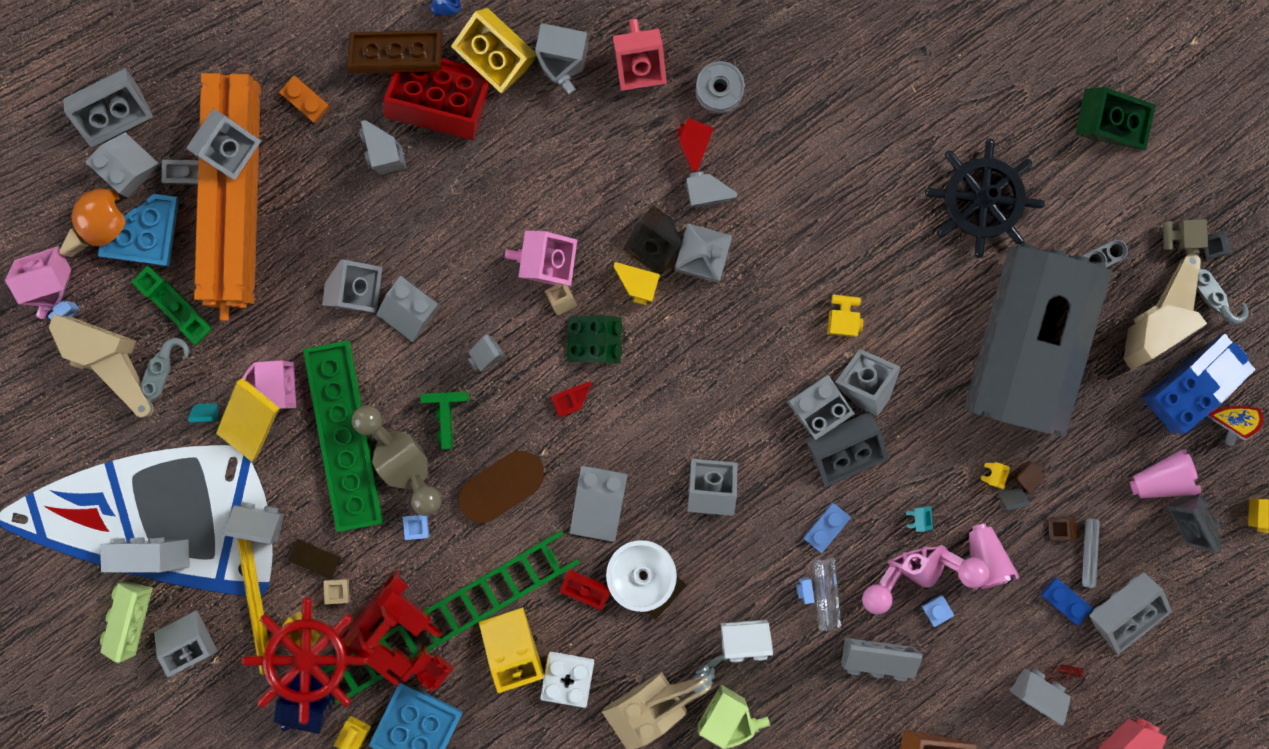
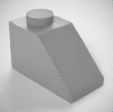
(707, 190)

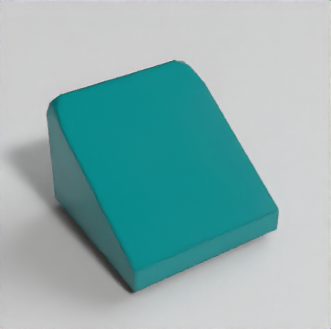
(204, 413)

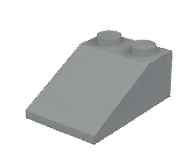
(598, 503)

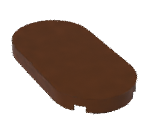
(501, 486)

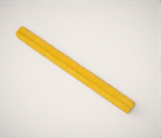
(253, 596)

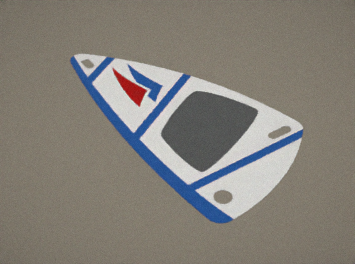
(152, 496)

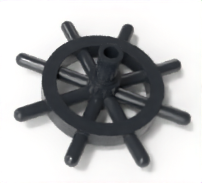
(984, 197)

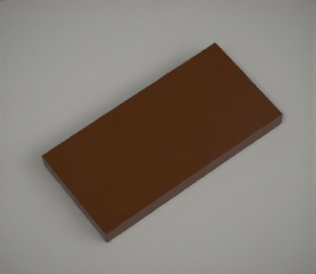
(395, 51)

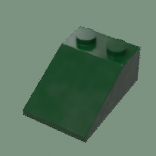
(1115, 118)

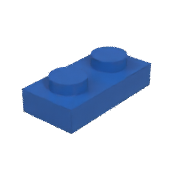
(1066, 601)

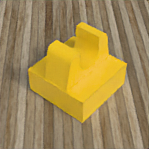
(998, 476)

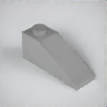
(485, 354)

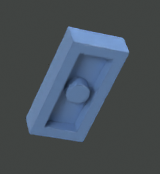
(827, 527)

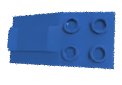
(1199, 384)

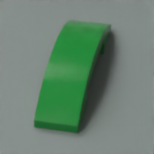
(173, 305)

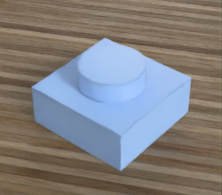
(64, 308)
(415, 527)
(805, 590)
(937, 610)

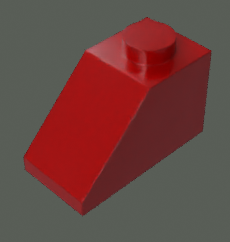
(693, 142)

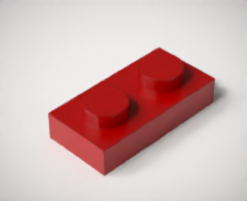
(585, 589)

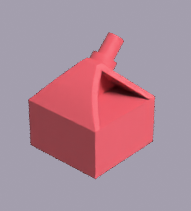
(639, 58)

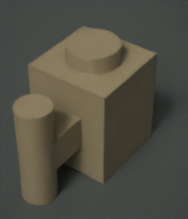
(1188, 234)

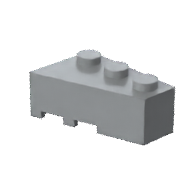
(143, 555)

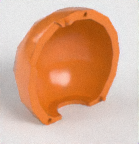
(97, 217)

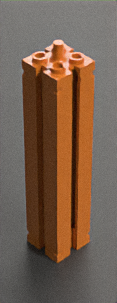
(227, 205)

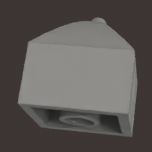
(561, 54)
(703, 253)

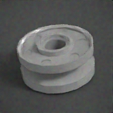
(721, 73)

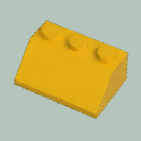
(493, 49)

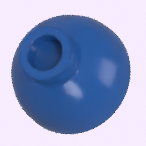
(445, 7)

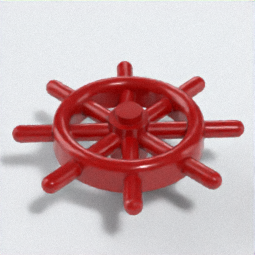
(305, 660)

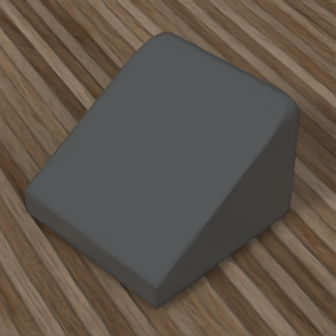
(1217, 246)
(1013, 499)

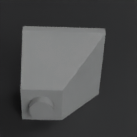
(353, 286)
(868, 381)

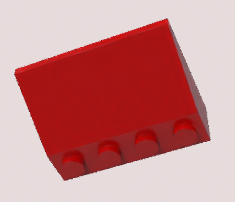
(439, 100)

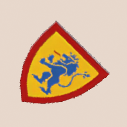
(1239, 421)

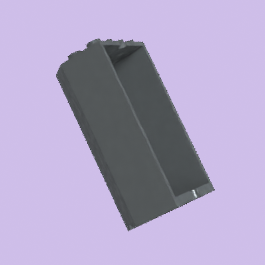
(1015, 372)

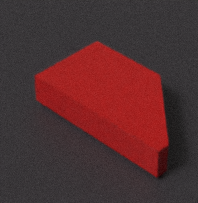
(571, 399)

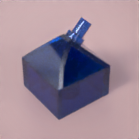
(288, 711)

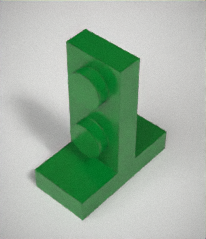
(444, 414)

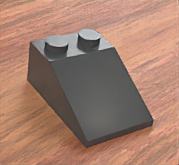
(1196, 523)

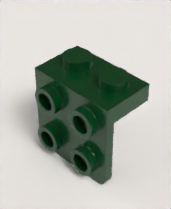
(594, 339)

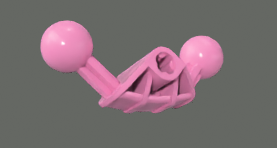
(923, 568)

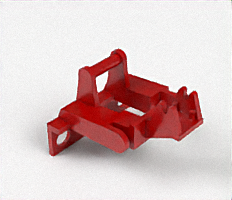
(395, 608)

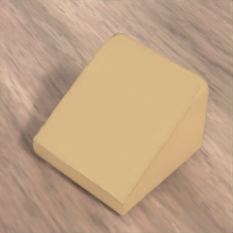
(73, 244)
(561, 298)

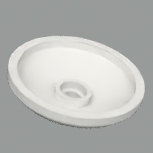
(625, 579)

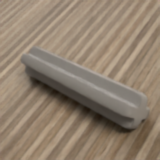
(1090, 554)

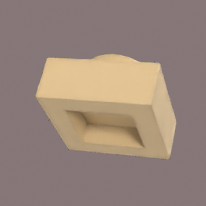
(336, 591)

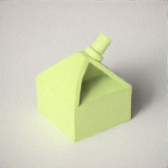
(728, 720)

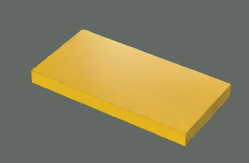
(247, 419)

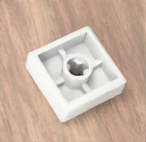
(556, 690)

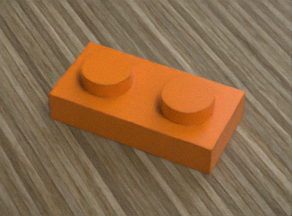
(304, 99)

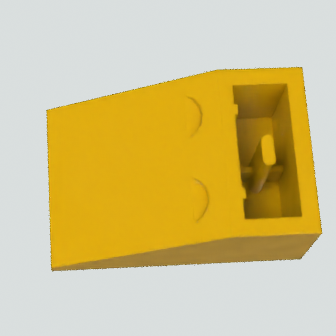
(511, 650)

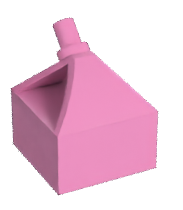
(545, 257)
(39, 279)
(274, 381)

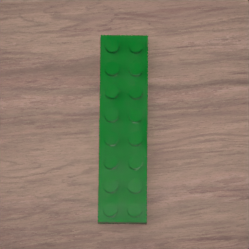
(343, 449)

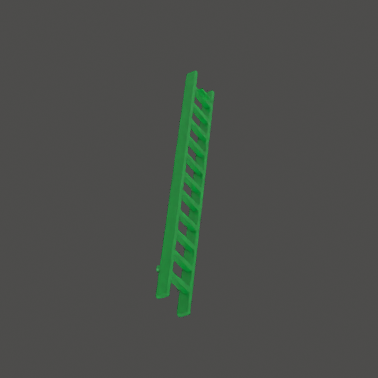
(477, 618)

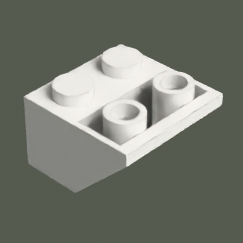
(746, 640)

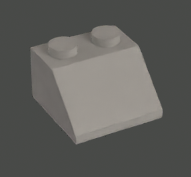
(223, 144)
(122, 164)
(407, 309)
(712, 487)
(254, 523)
(1042, 695)

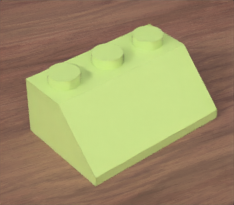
(125, 621)

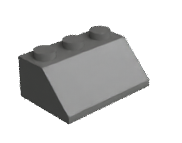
(107, 108)
(1131, 612)
(880, 659)

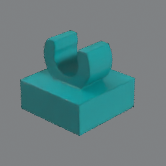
(923, 518)

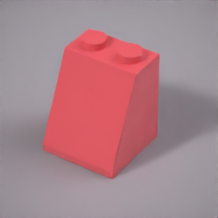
(1135, 735)

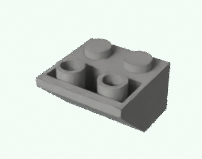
(383, 151)
(820, 407)
(183, 643)

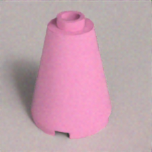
(1167, 478)
(987, 547)

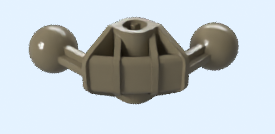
(398, 460)

